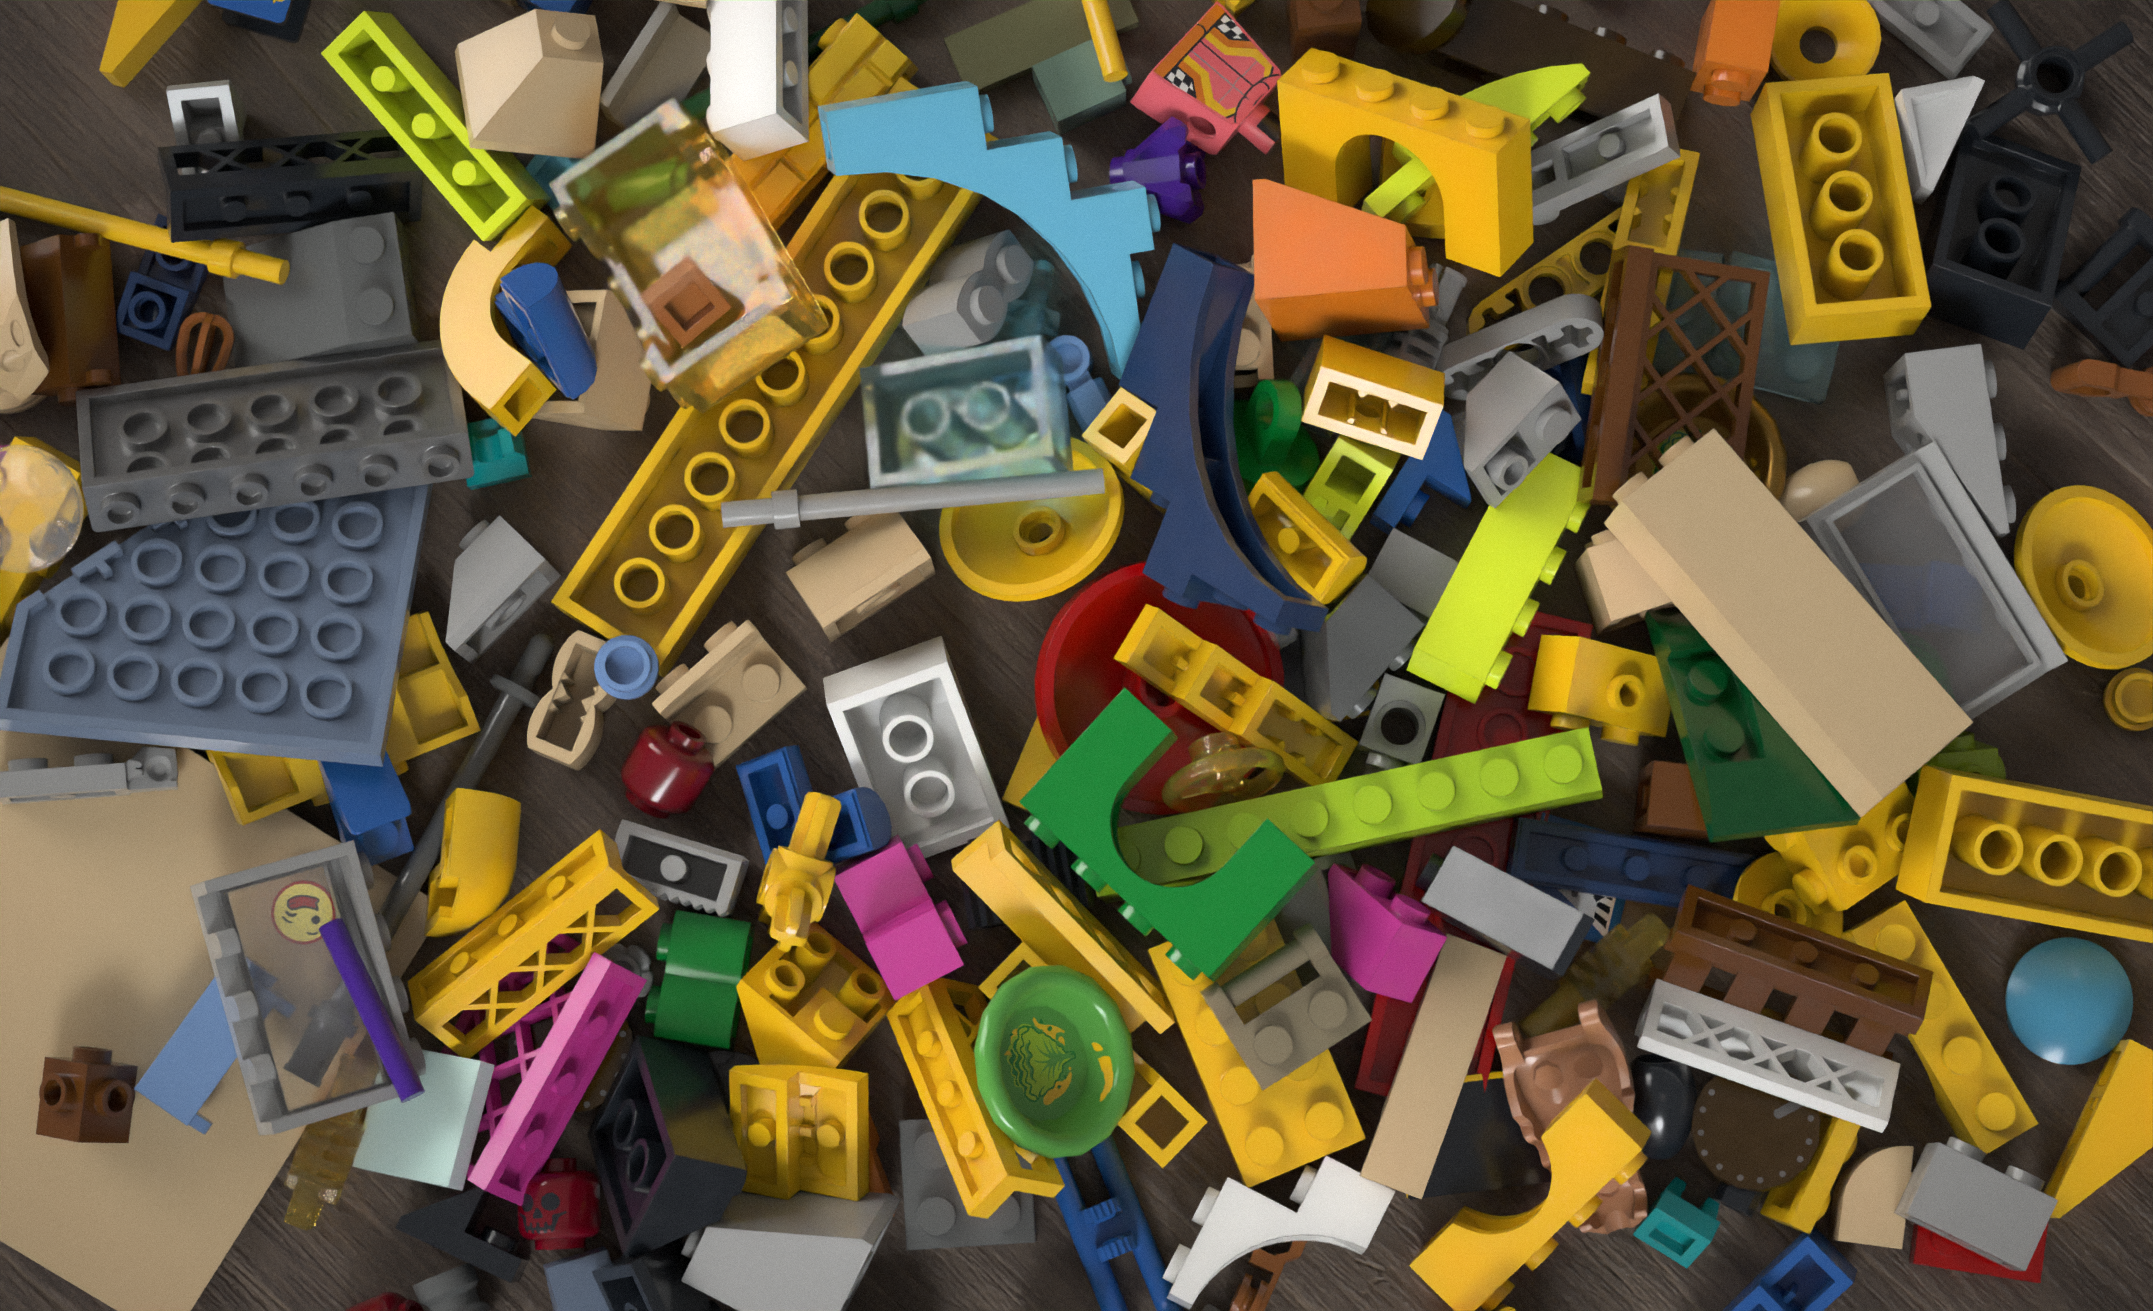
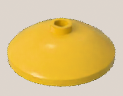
(998, 547)
(2090, 574)

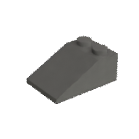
(342, 294)

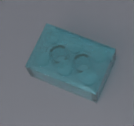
(967, 415)

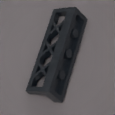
(293, 191)

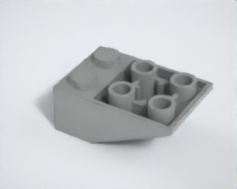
(1947, 401)

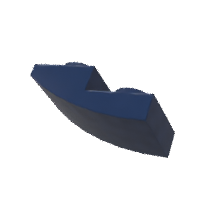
(159, 296)

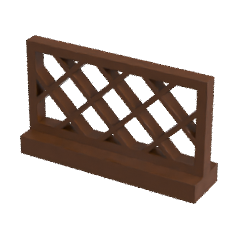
(1624, 360)

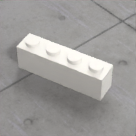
(758, 75)

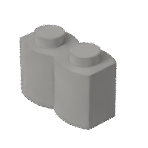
(968, 293)

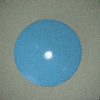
(2068, 1001)

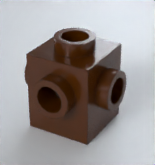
(86, 1097)

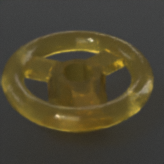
(1217, 774)

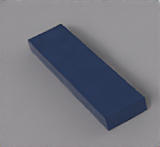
(1618, 863)

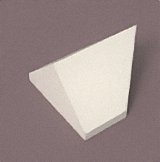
(1929, 126)

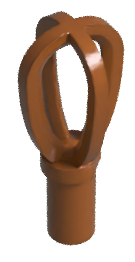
(204, 343)

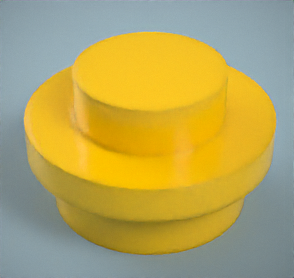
(2130, 699)

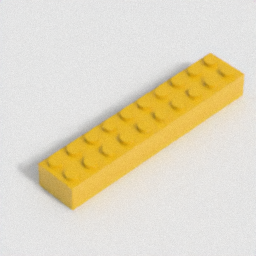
(664, 542)

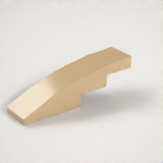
(1433, 1066)

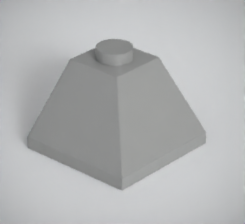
(493, 586)

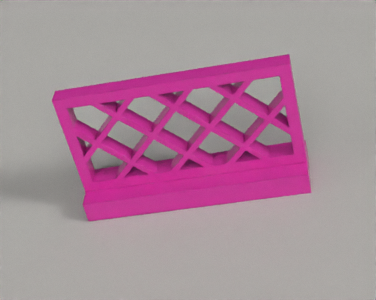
(552, 1075)

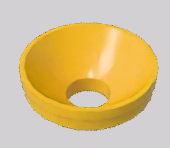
(1849, 24)

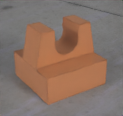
(685, 301)

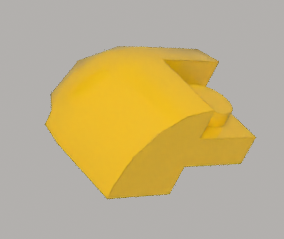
(474, 863)

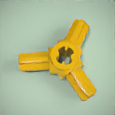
(799, 876)

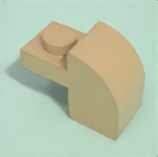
(1869, 1196)

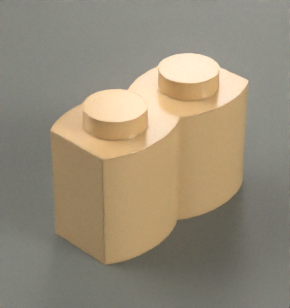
(570, 716)

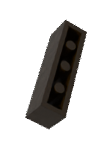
(1511, 39)

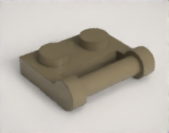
(1296, 1026)

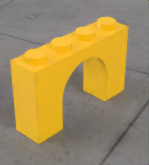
(1468, 146)

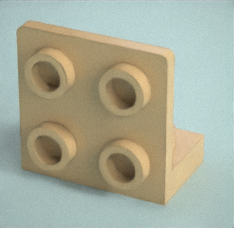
(729, 690)

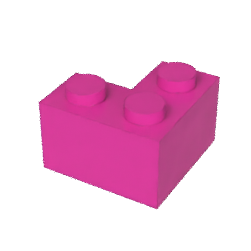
(898, 920)

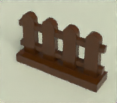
(1798, 960)

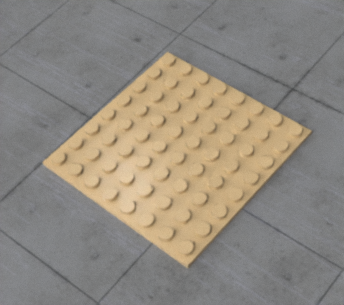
(114, 958)

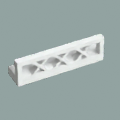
(1760, 1052)

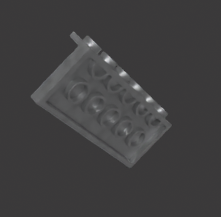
(271, 435)

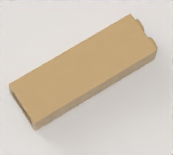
(1785, 620)

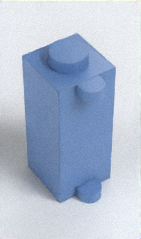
(192, 1062)

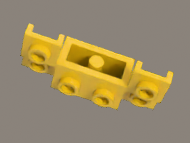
(426, 714)

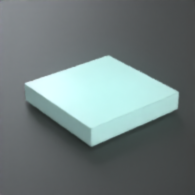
(433, 1133)

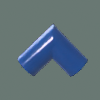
(547, 327)
(775, 794)

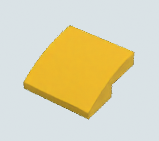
(802, 1129)

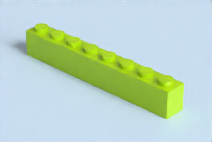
(1371, 808)

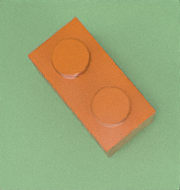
(1734, 49)

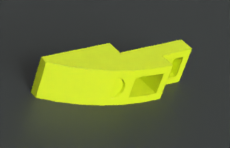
(1530, 94)

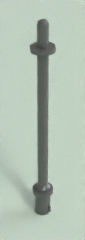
(514, 694)

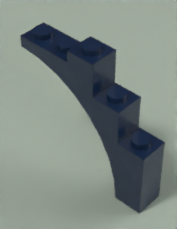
(1189, 459)

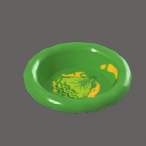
(1054, 1061)

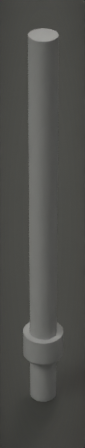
(789, 508)

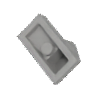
(206, 114)

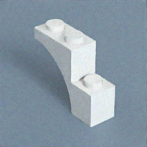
(1333, 1209)

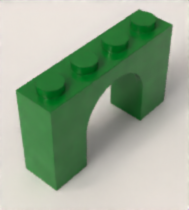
(1082, 806)

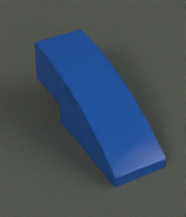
(1800, 1278)

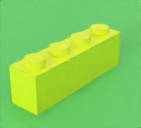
(429, 123)
(1496, 579)

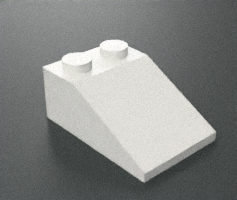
(916, 746)

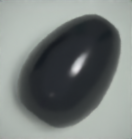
(1663, 1103)

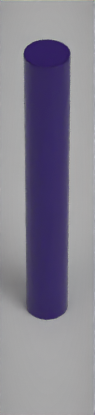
(371, 1010)

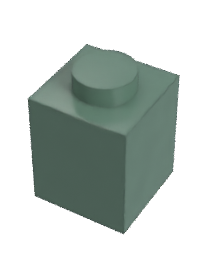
(1075, 88)

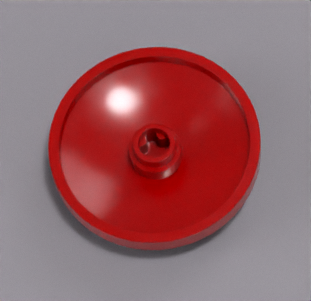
(1081, 678)

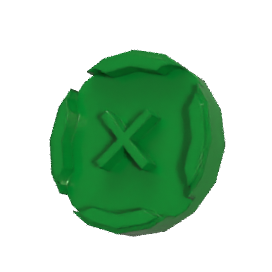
(1271, 436)

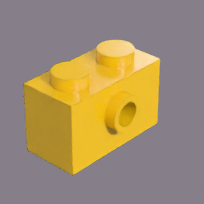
(1373, 397)
(1601, 687)

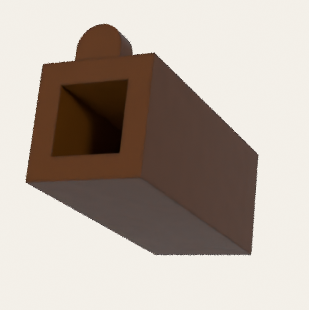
(1323, 26)
(73, 312)

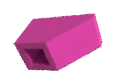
(1379, 933)

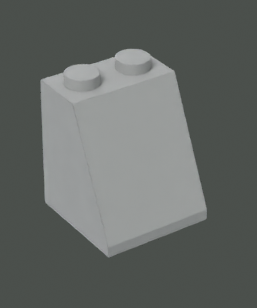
(789, 1251)

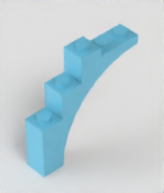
(942, 137)

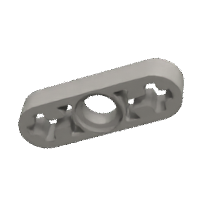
(1555, 329)

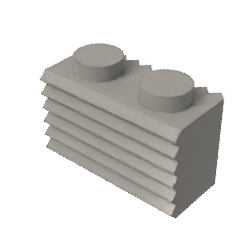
(682, 868)

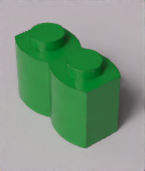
(699, 990)

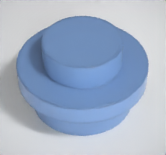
(626, 667)

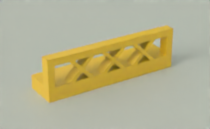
(1057, 924)
(517, 931)
(942, 1064)

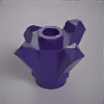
(1168, 169)

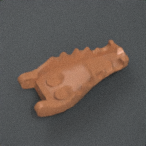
(1549, 1072)

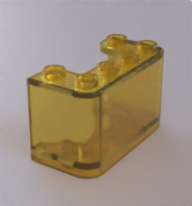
(674, 194)

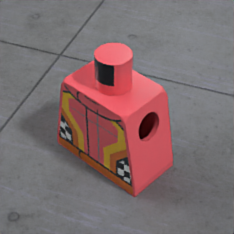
(1215, 85)

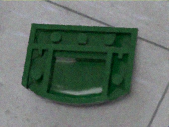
(1739, 757)

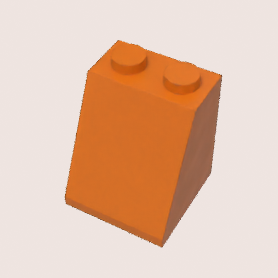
(1335, 268)

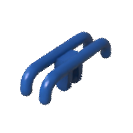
(1112, 1230)

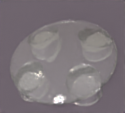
(37, 509)

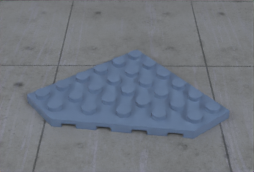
(229, 633)

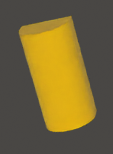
(1304, 539)

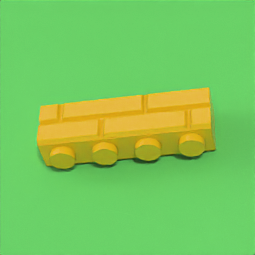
(853, 66)

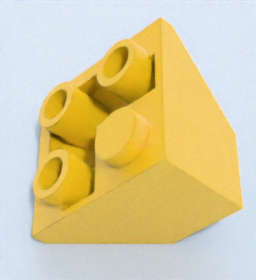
(812, 1003)

